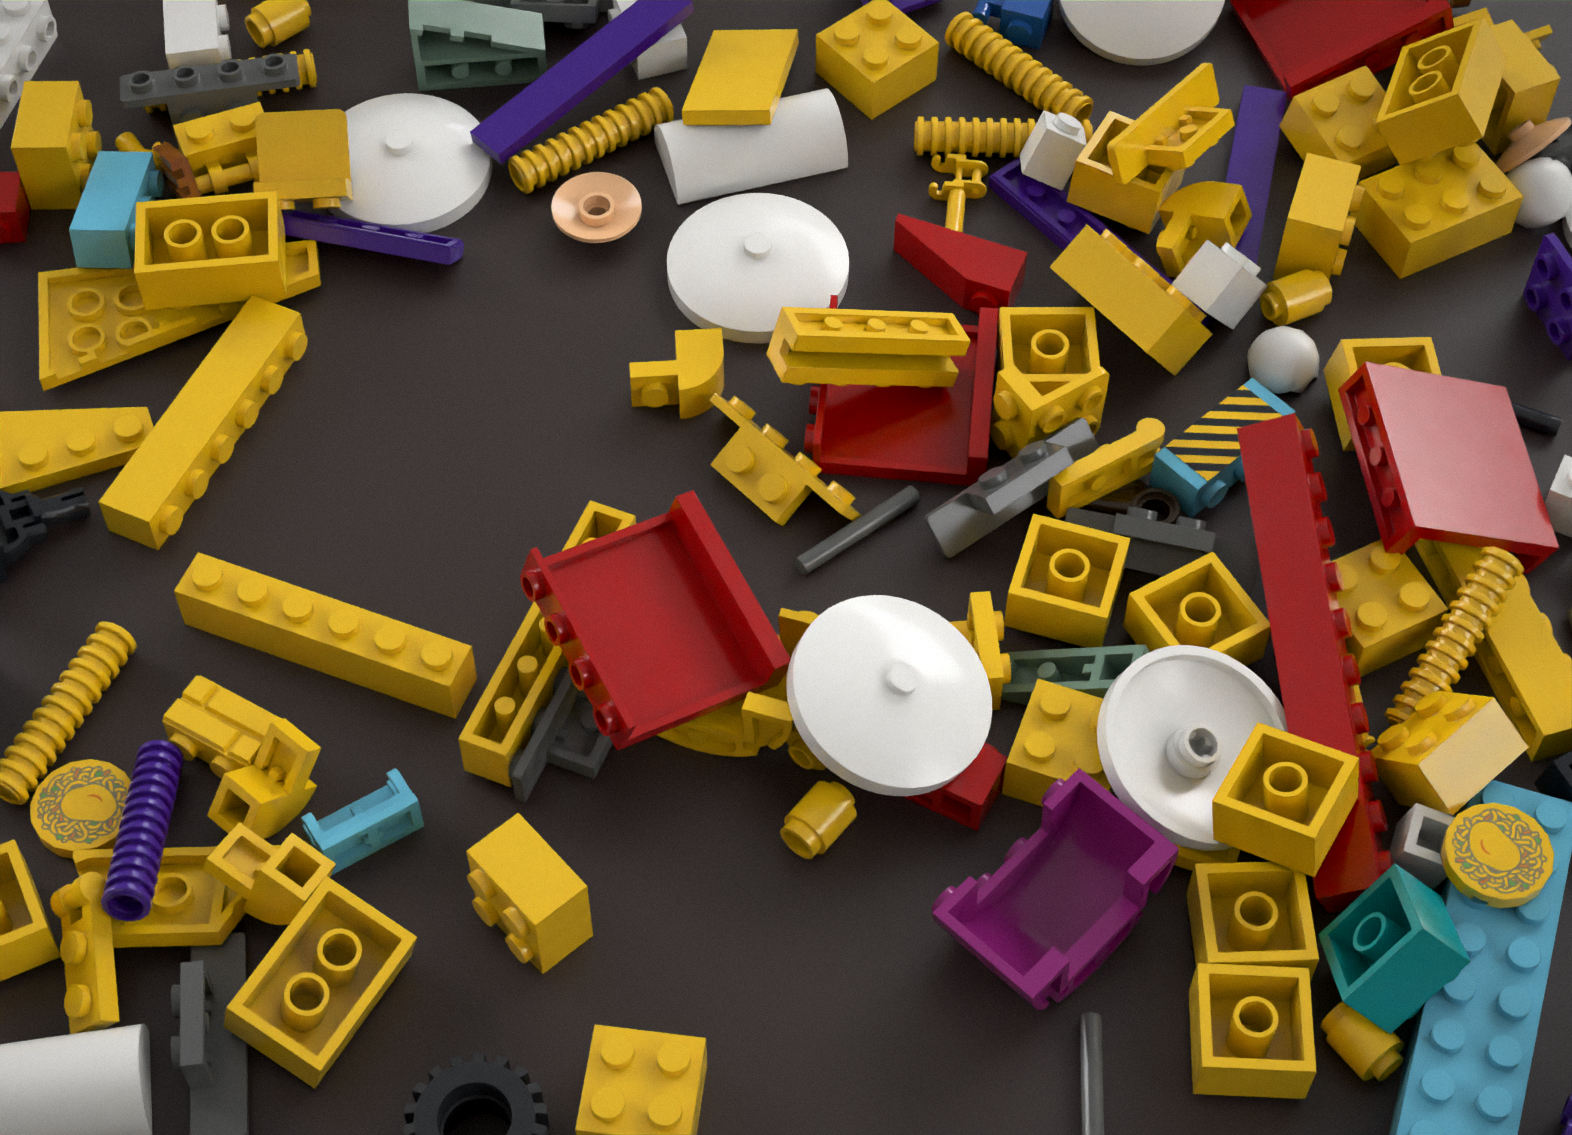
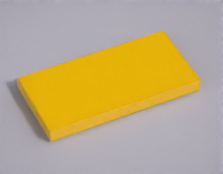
(740, 77)

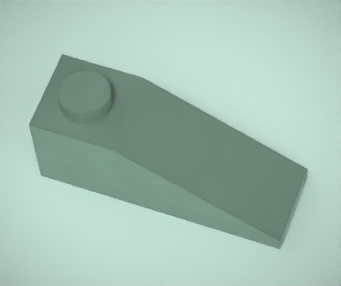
(1081, 669)

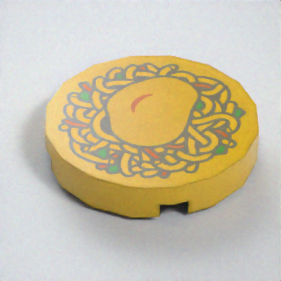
(79, 807)
(1497, 855)

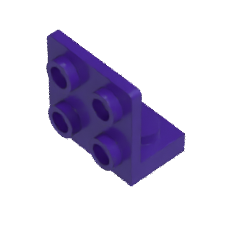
(1550, 291)

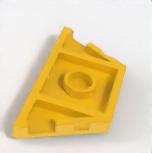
(187, 901)

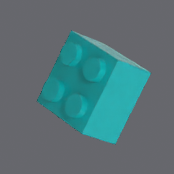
(1393, 949)

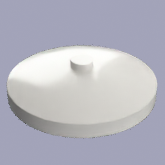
(1140, 29)
(413, 163)
(749, 258)
(889, 695)
(1176, 731)

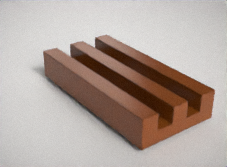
(177, 170)

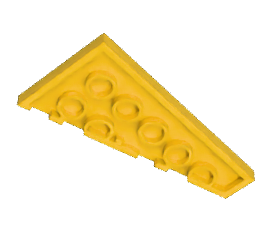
(100, 320)
(66, 444)

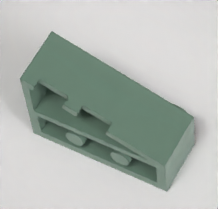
(474, 44)

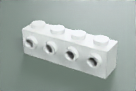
(25, 39)

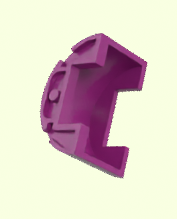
(1062, 893)

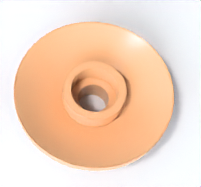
(1529, 140)
(596, 207)

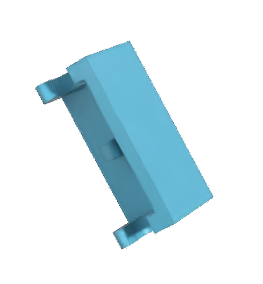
(366, 823)

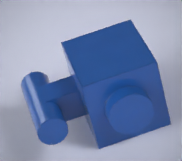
(1020, 20)

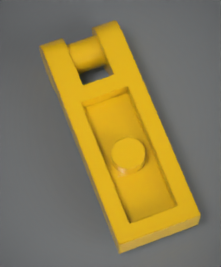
(1106, 468)
(87, 954)

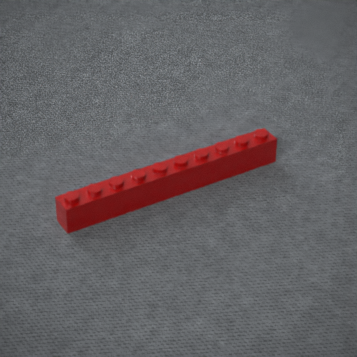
(1311, 637)

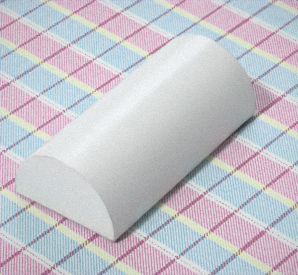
(726, 159)
(78, 1084)

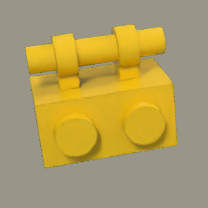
(221, 148)

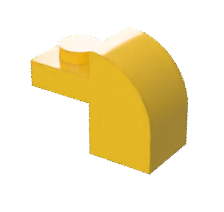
(1200, 214)
(683, 381)
(271, 789)
(267, 877)

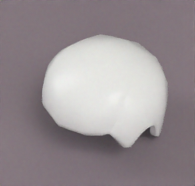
(1545, 190)
(1283, 360)

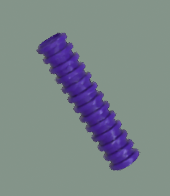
(142, 831)

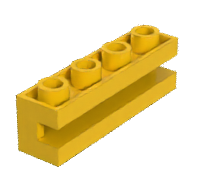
(866, 347)

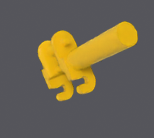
(958, 190)

